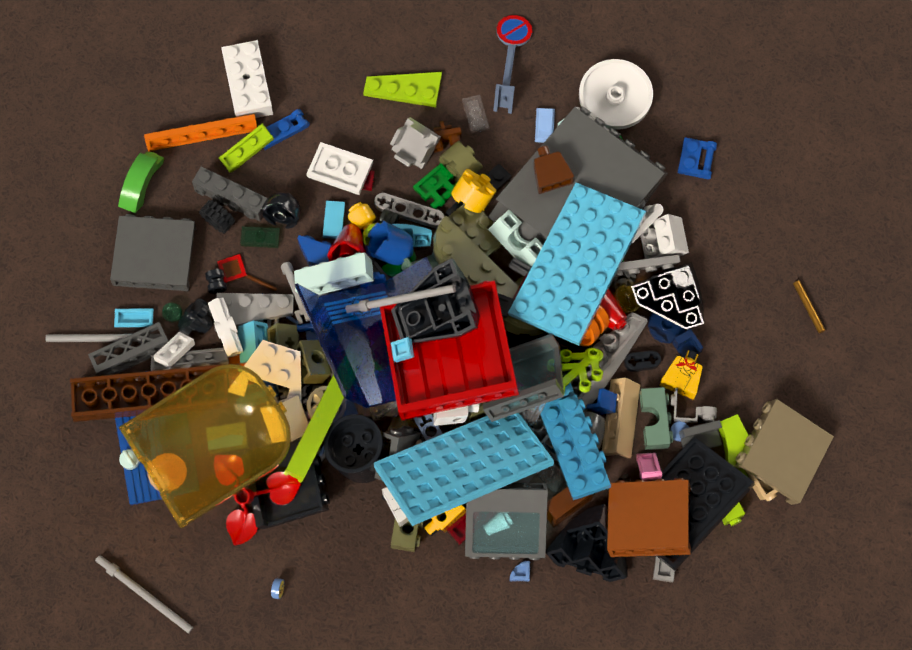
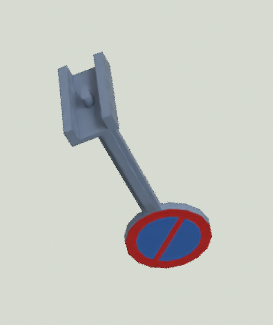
(512, 32)

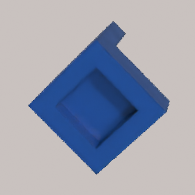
(605, 402)

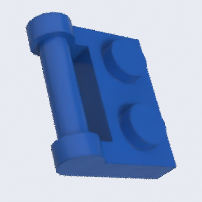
(690, 158)

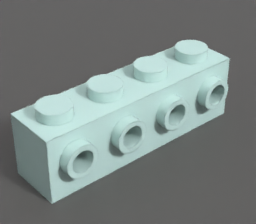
(336, 274)

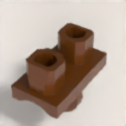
(447, 134)

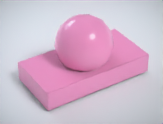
(649, 466)

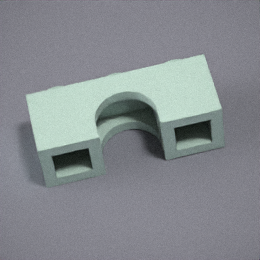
(507, 233)

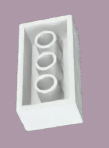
(247, 79)

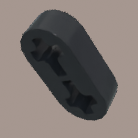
(641, 356)

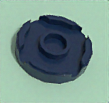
(663, 329)

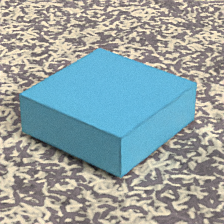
(402, 349)

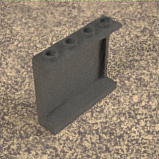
(153, 253)

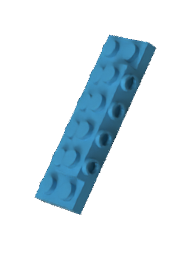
(575, 445)

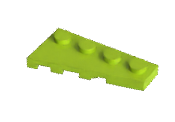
(407, 88)

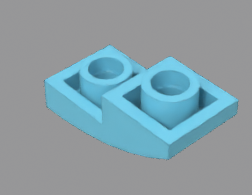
(420, 235)

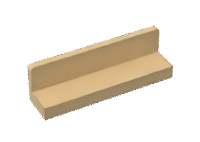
(621, 424)

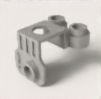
(707, 413)

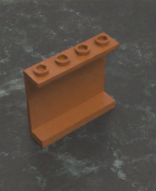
(648, 518)

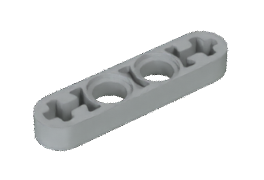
(410, 208)

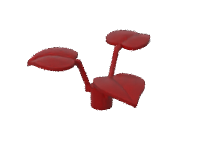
(242, 524)

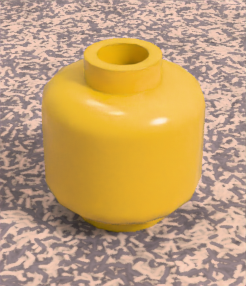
(361, 215)

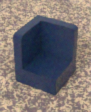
(686, 342)

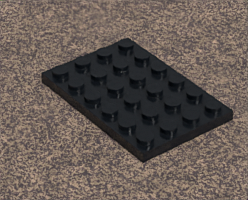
(713, 494)

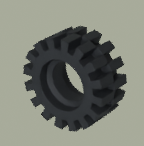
(217, 216)

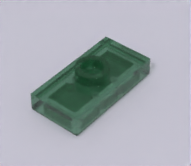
(260, 237)

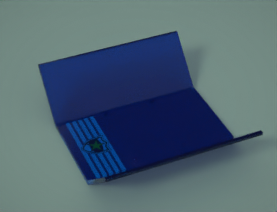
(356, 340)

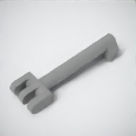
(287, 270)

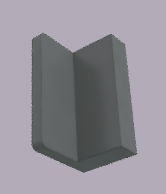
(706, 433)

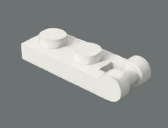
(652, 214)

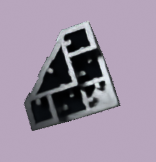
(585, 546)

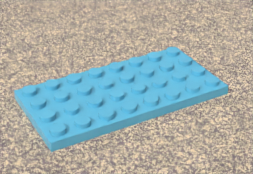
(577, 263)
(462, 465)

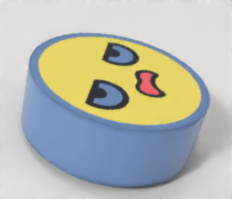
(277, 588)

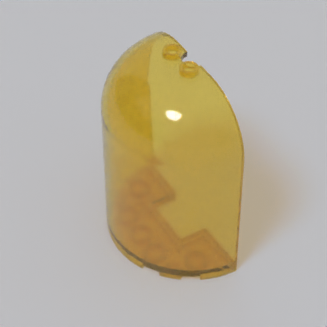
(210, 439)

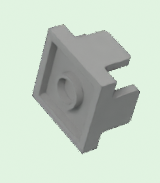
(414, 143)

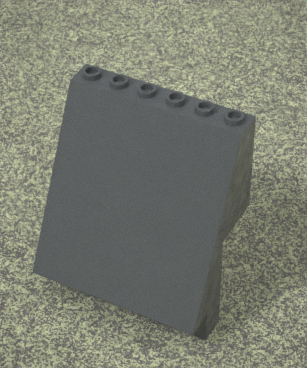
(596, 160)

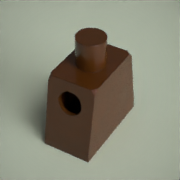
(551, 171)

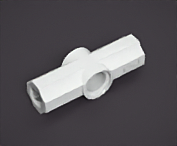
(225, 327)

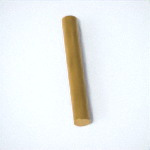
(809, 307)

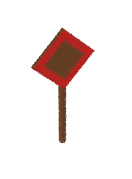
(234, 270)

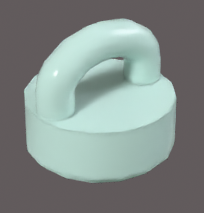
(128, 459)

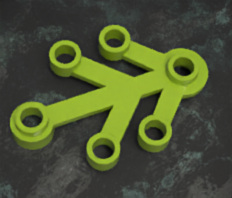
(591, 357)

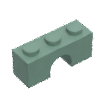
(655, 401)

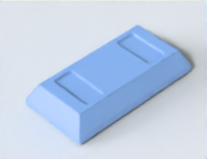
(544, 124)

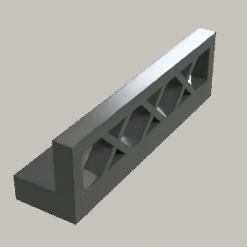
(131, 355)

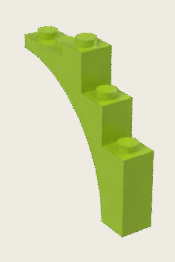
(733, 439)

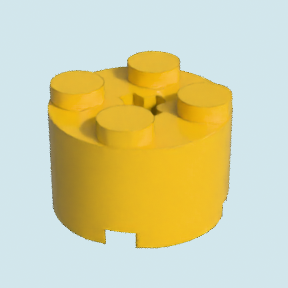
(473, 191)

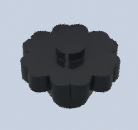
(195, 318)

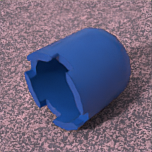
(389, 244)

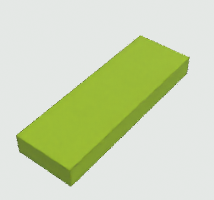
(246, 148)

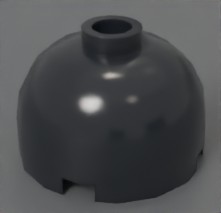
(282, 209)

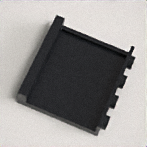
(308, 501)

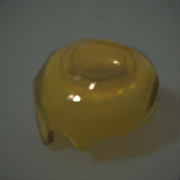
(626, 299)

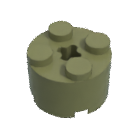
(458, 159)

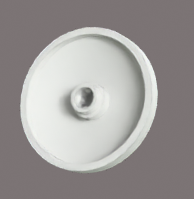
(616, 93)

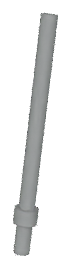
(366, 305)
(92, 337)
(114, 570)

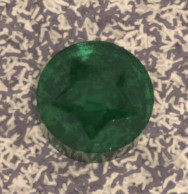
(172, 312)

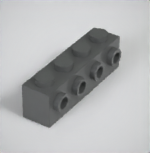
(229, 193)

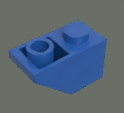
(313, 250)

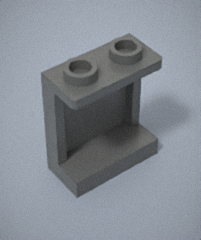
(400, 440)

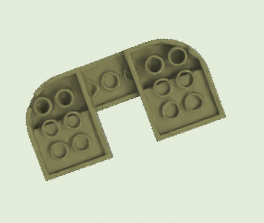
(470, 243)

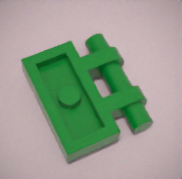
(432, 183)

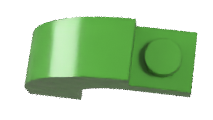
(137, 180)

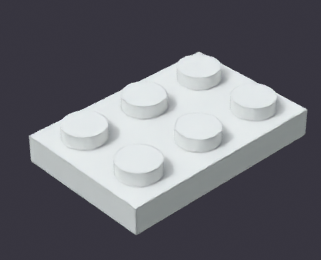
(339, 168)

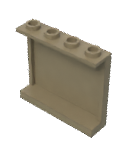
(784, 450)

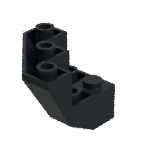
(673, 296)

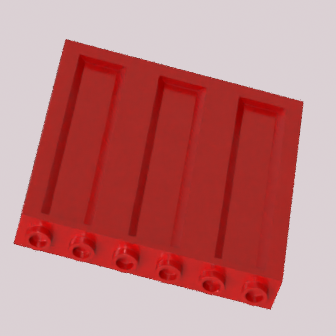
(456, 369)

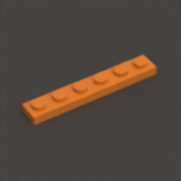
(200, 132)

